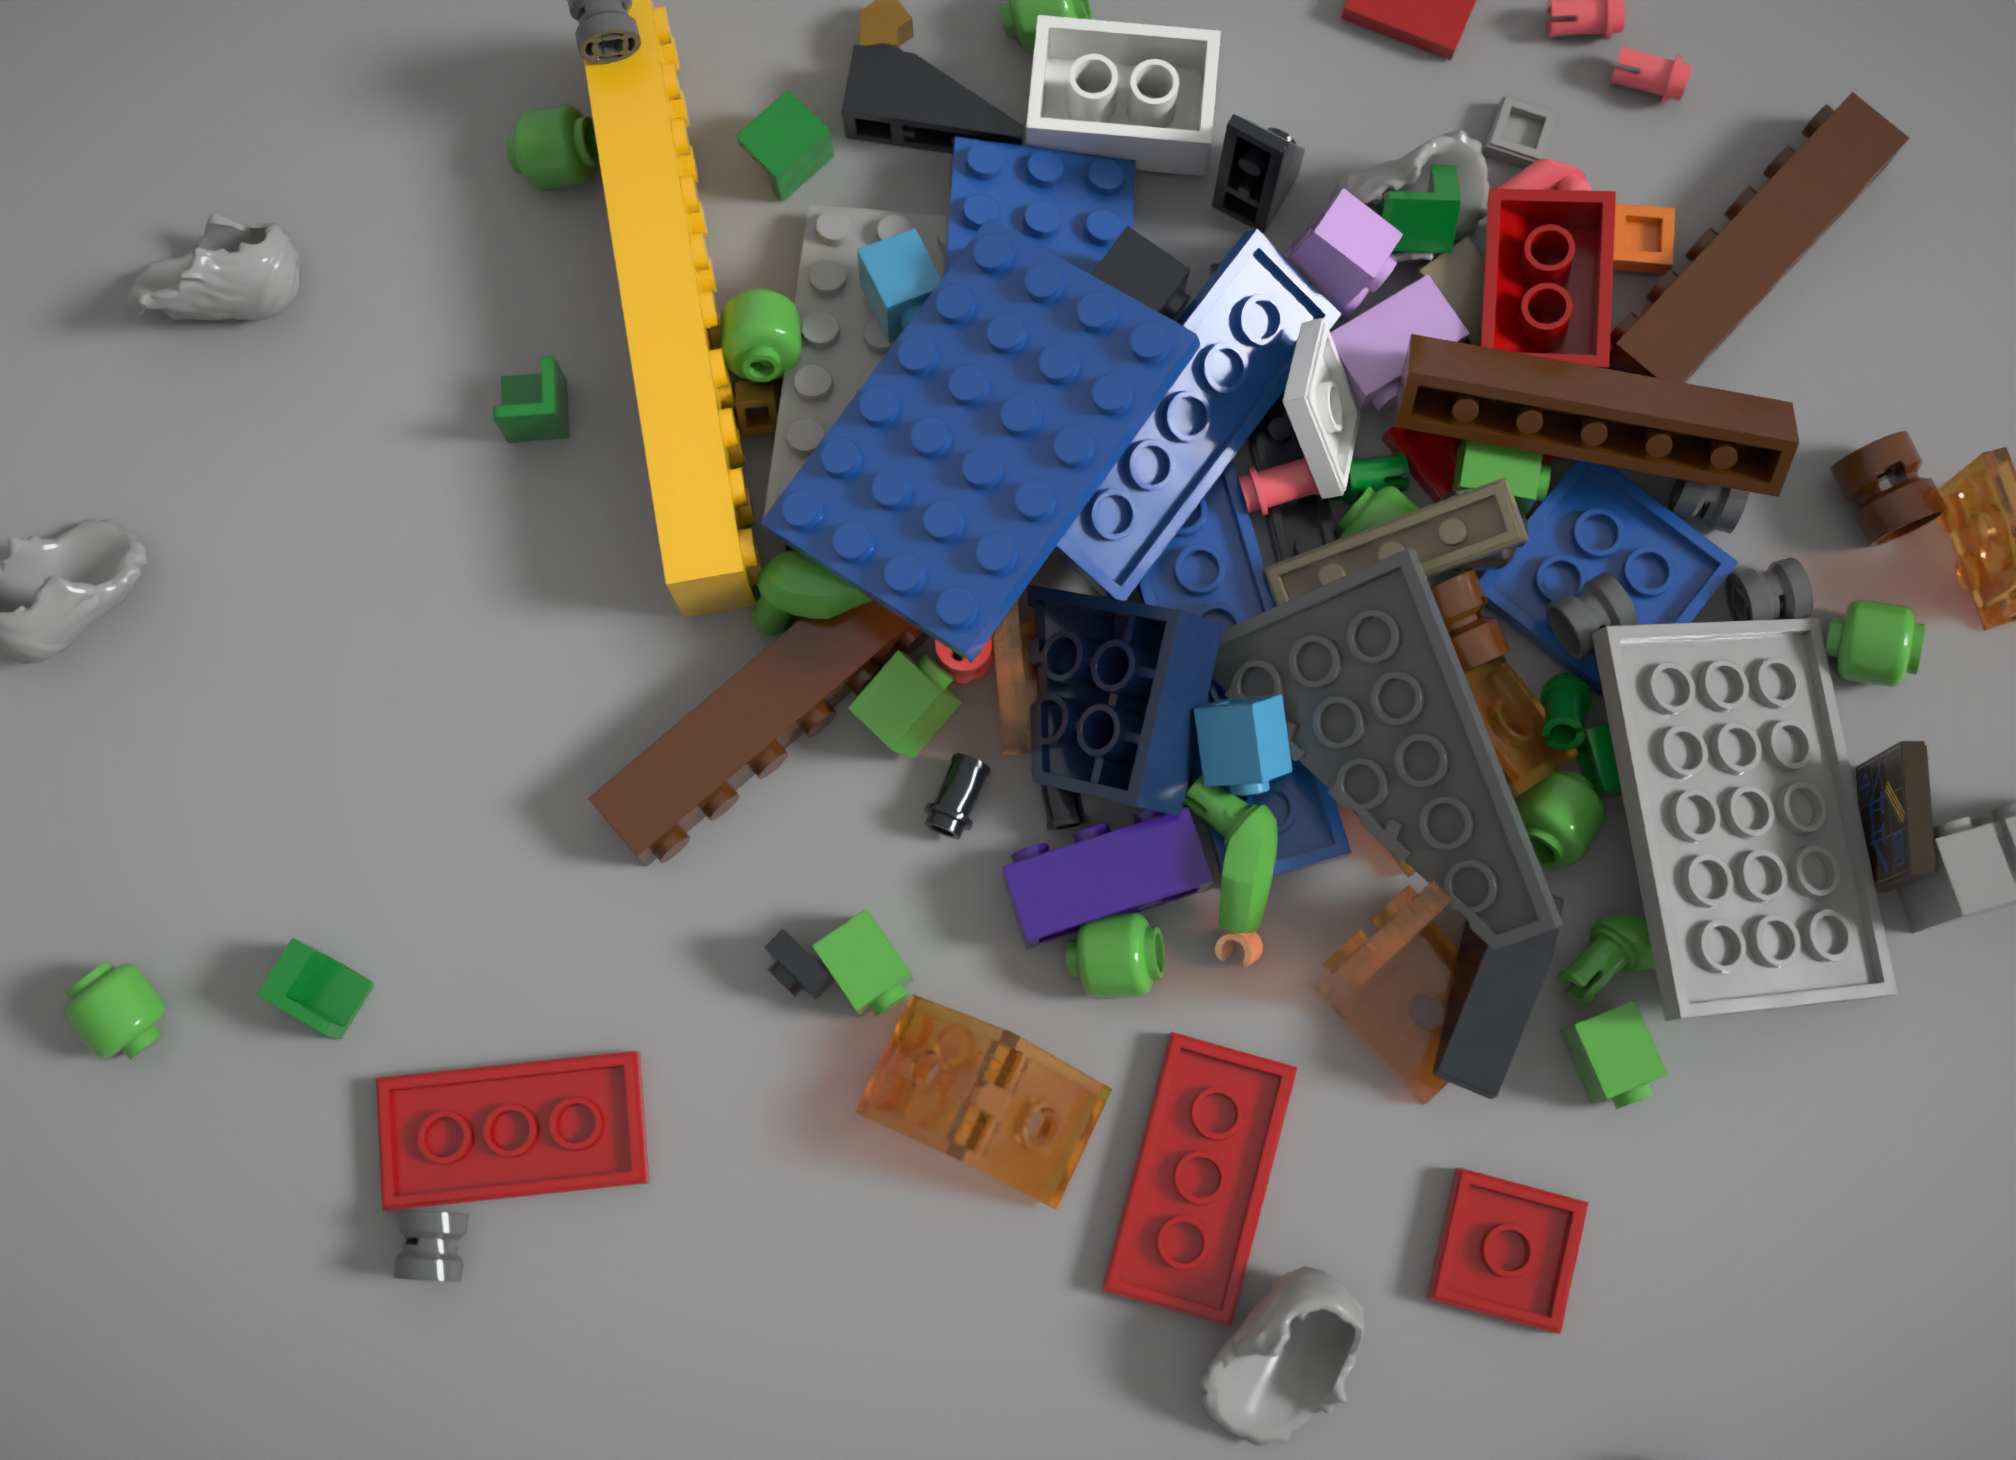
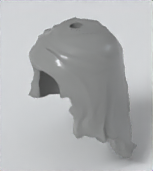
(1412, 175)
(230, 275)
(63, 586)
(1285, 1358)

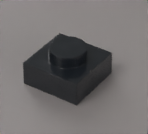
(795, 967)

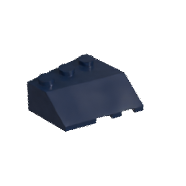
(1118, 696)

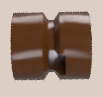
(1899, 509)
(1472, 634)

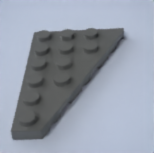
(1397, 736)

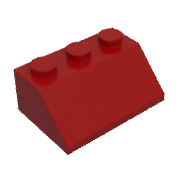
(1549, 274)

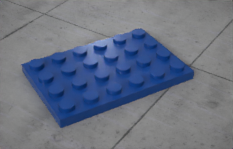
(981, 437)

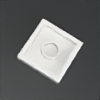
(1322, 408)

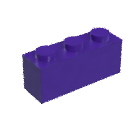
(1105, 874)

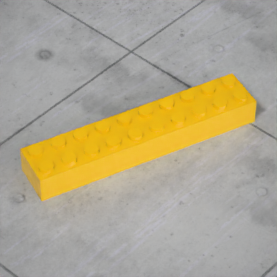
(673, 324)

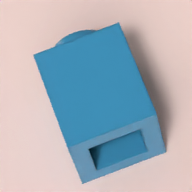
(896, 279)
(1243, 743)

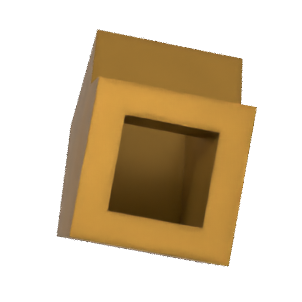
(885, 23)
(754, 395)

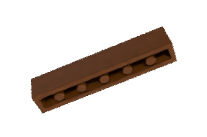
(1759, 245)
(1596, 415)
(748, 726)

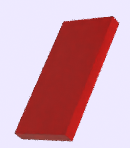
(511, 1131)
(1200, 1179)

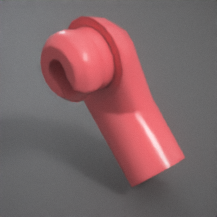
(1548, 175)

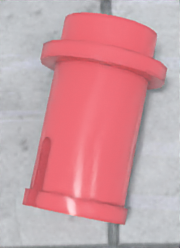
(1587, 17)
(1657, 74)
(1277, 485)

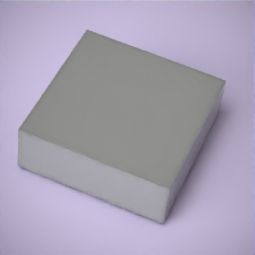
(1520, 132)

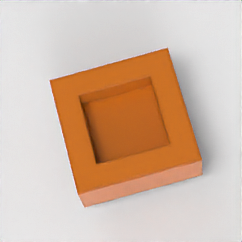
(1643, 238)

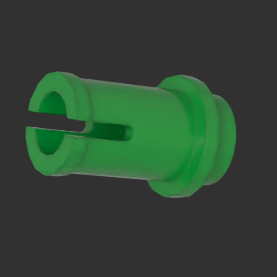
(1376, 473)
(1565, 703)

